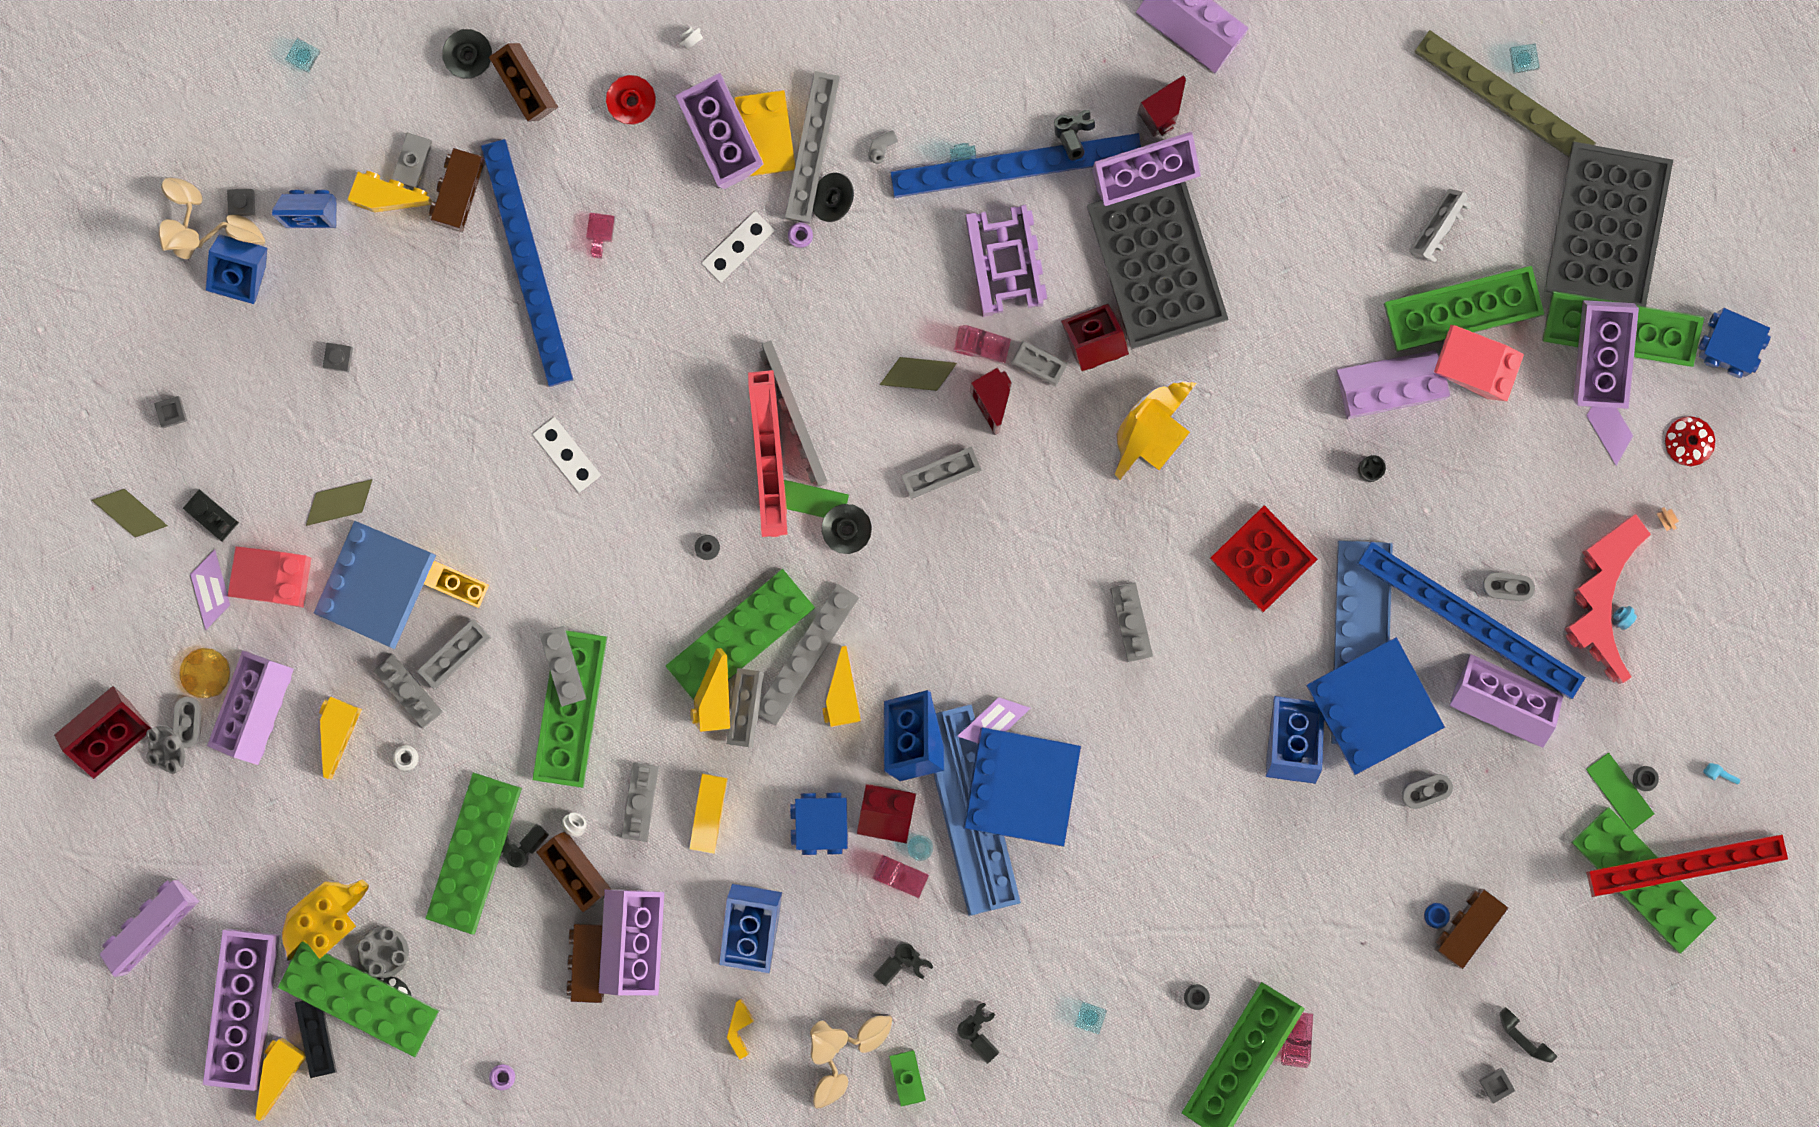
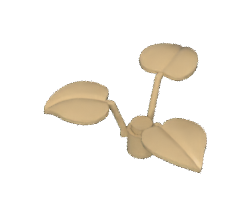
(184, 240)
(829, 1041)

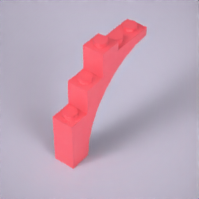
(768, 453)
(1596, 594)

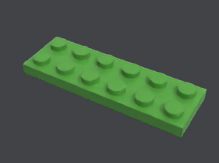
(1469, 305)
(1659, 334)
(744, 631)
(569, 729)
(473, 853)
(1666, 906)
(359, 999)
(1243, 1059)

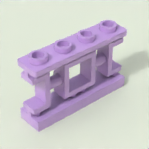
(986, 263)

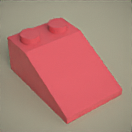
(1478, 363)
(269, 576)

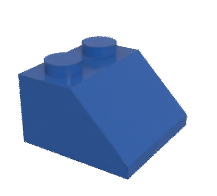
(235, 268)

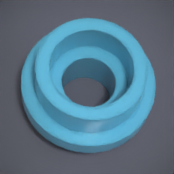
(1624, 617)

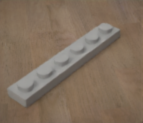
(812, 147)
(796, 424)
(807, 654)

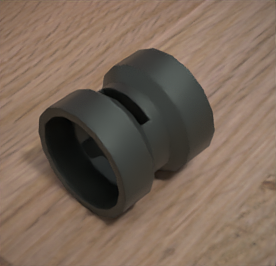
(1373, 465)

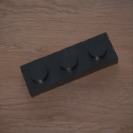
(315, 1039)

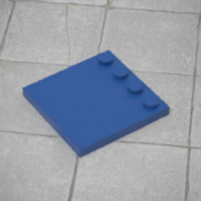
(1375, 706)
(1022, 787)

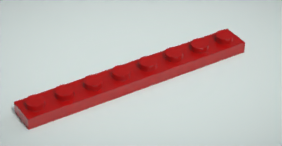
(1687, 865)

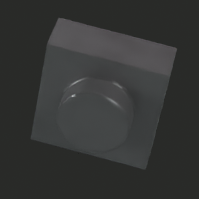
(241, 202)
(337, 357)
(170, 412)
(1497, 1085)

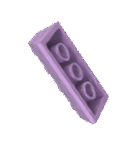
(1197, 27)
(720, 131)
(1146, 169)
(1391, 384)
(1507, 701)
(250, 707)
(148, 928)

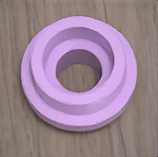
(797, 227)
(496, 1083)

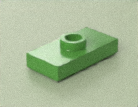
(907, 1078)

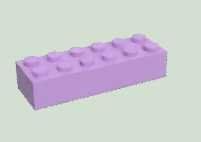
(241, 1009)

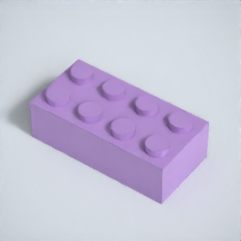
(1605, 354)
(631, 942)

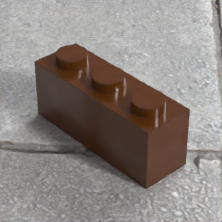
(523, 82)
(456, 189)
(573, 871)
(1470, 927)
(585, 963)

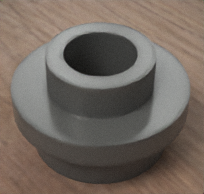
(712, 553)
(1653, 778)
(1205, 997)

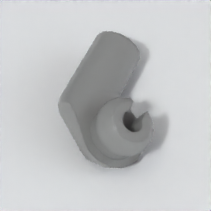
(879, 145)

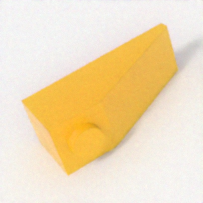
(712, 697)
(841, 698)
(336, 728)
(278, 1069)

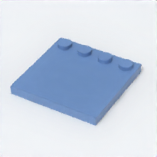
(374, 584)

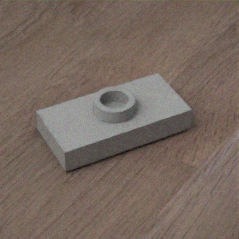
(412, 160)
(1039, 363)

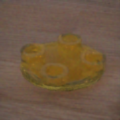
(204, 673)

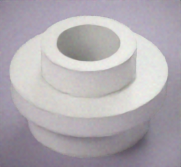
(690, 37)
(397, 757)
(574, 824)

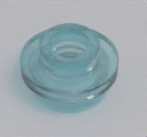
(928, 847)

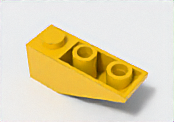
(381, 196)
(456, 584)

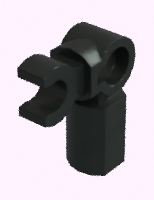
(1066, 130)
(518, 856)
(903, 954)
(968, 1030)

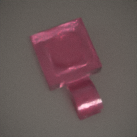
(599, 230)

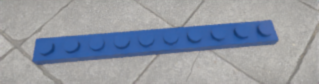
(1006, 166)
(527, 263)
(1471, 620)

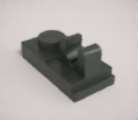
(210, 515)

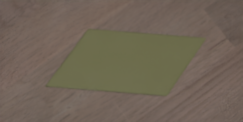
(918, 373)
(339, 502)
(129, 513)

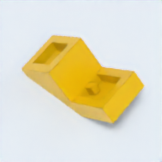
(740, 1018)

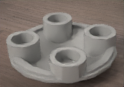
(165, 749)
(383, 952)

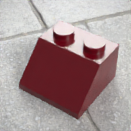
(1163, 107)
(1095, 337)
(886, 813)

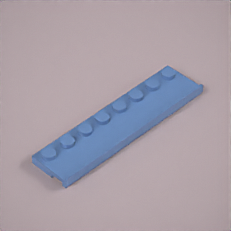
(1360, 607)
(979, 856)

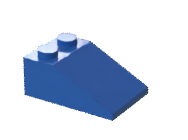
(306, 210)
(912, 737)
(1295, 741)
(750, 928)

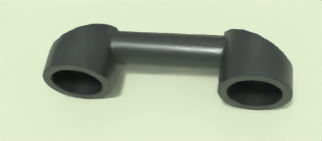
(1509, 1022)

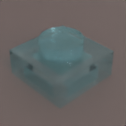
(302, 55)
(1524, 58)
(962, 152)
(1090, 1017)

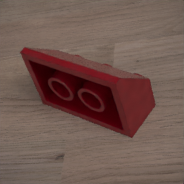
(991, 396)
(102, 732)

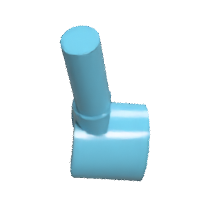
(1714, 770)

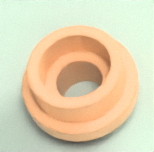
(1668, 518)

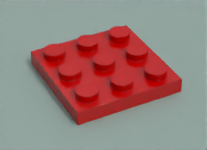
(1263, 558)

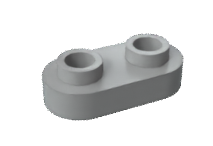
(1508, 585)
(184, 722)
(1426, 791)

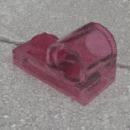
(981, 343)
(900, 876)
(1297, 1047)

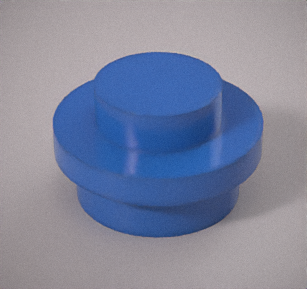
(1437, 915)

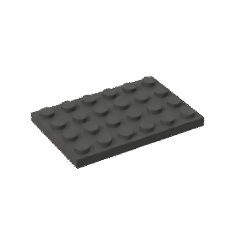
(1608, 224)
(1158, 265)

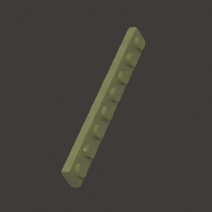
(1500, 93)

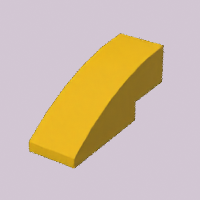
(708, 813)

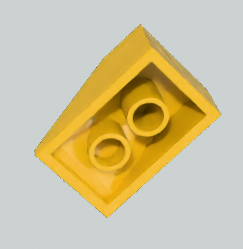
(770, 130)

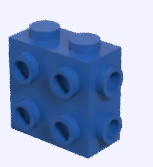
(1734, 343)
(820, 823)

